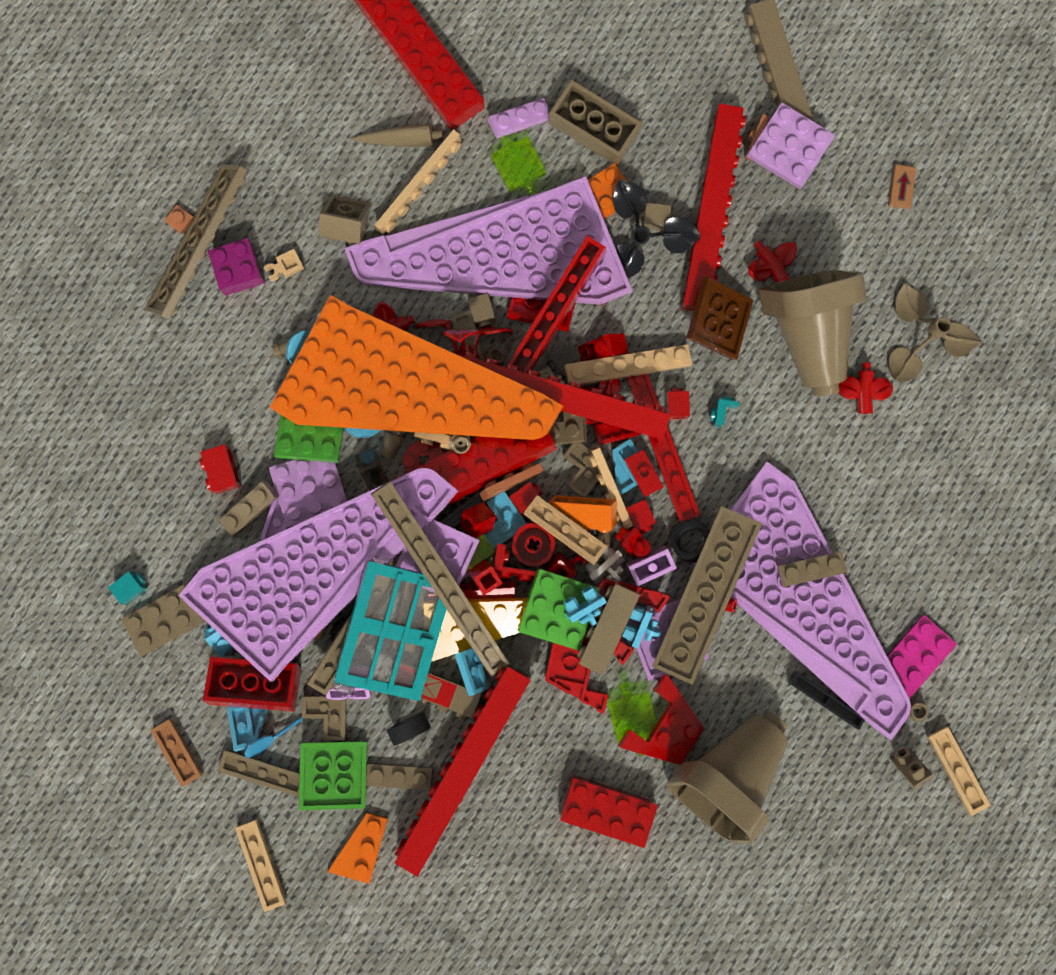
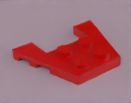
(647, 596)
(572, 678)
(673, 733)

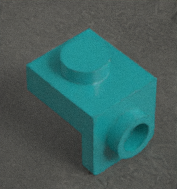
(718, 413)

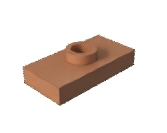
(754, 134)

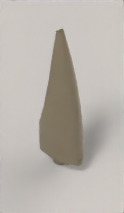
(402, 136)

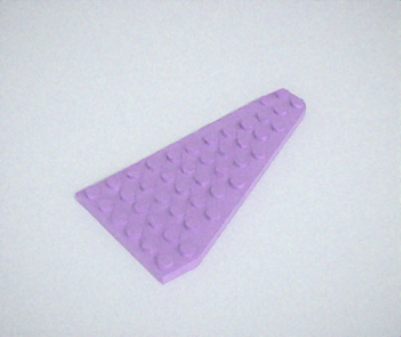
(498, 250)
(295, 582)
(815, 618)

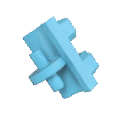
(587, 609)
(636, 634)

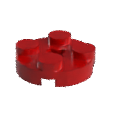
(418, 449)

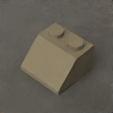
(344, 219)

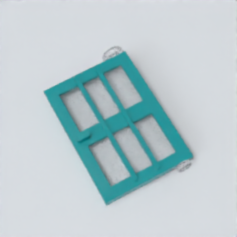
(390, 633)

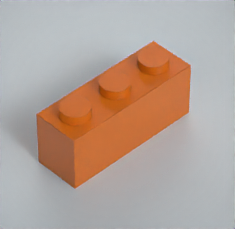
(588, 512)

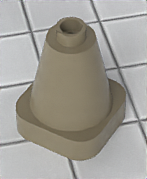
(816, 323)
(734, 779)

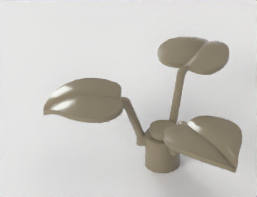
(958, 338)

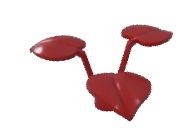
(460, 335)

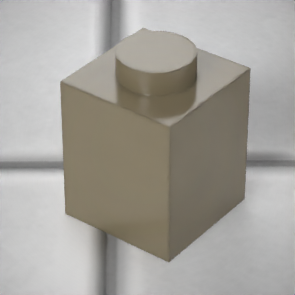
(655, 216)
(481, 310)

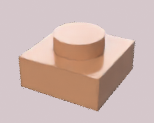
(179, 219)

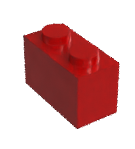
(219, 469)

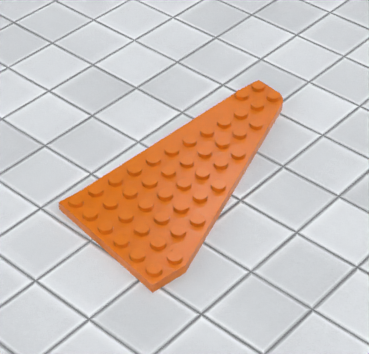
(383, 378)

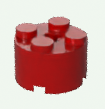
(528, 556)

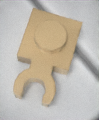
(288, 264)

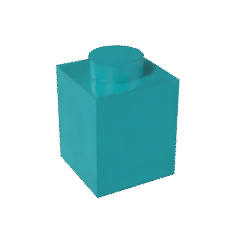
(128, 587)

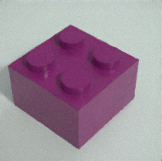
(236, 266)

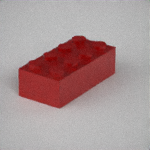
(241, 685)
(608, 811)

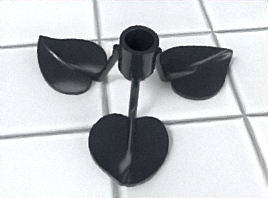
(679, 232)

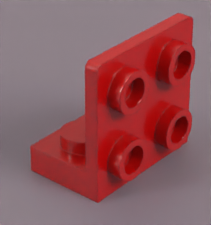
(501, 558)

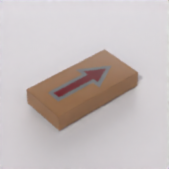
(902, 186)

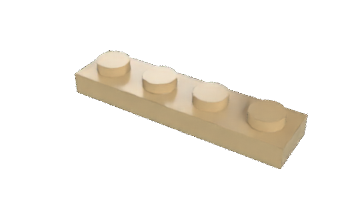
(606, 479)
(565, 530)
(958, 770)
(260, 865)

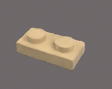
(430, 438)

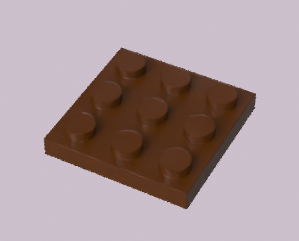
(719, 318)

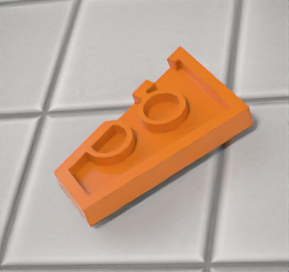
(361, 850)

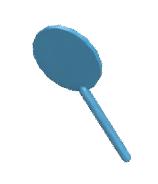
(264, 742)

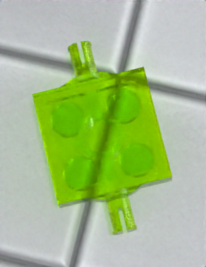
(518, 164)
(632, 713)

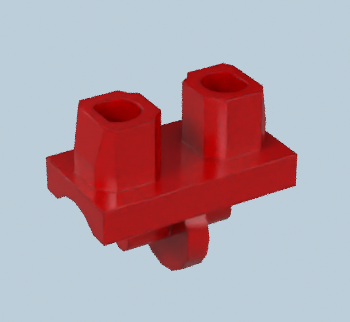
(634, 543)

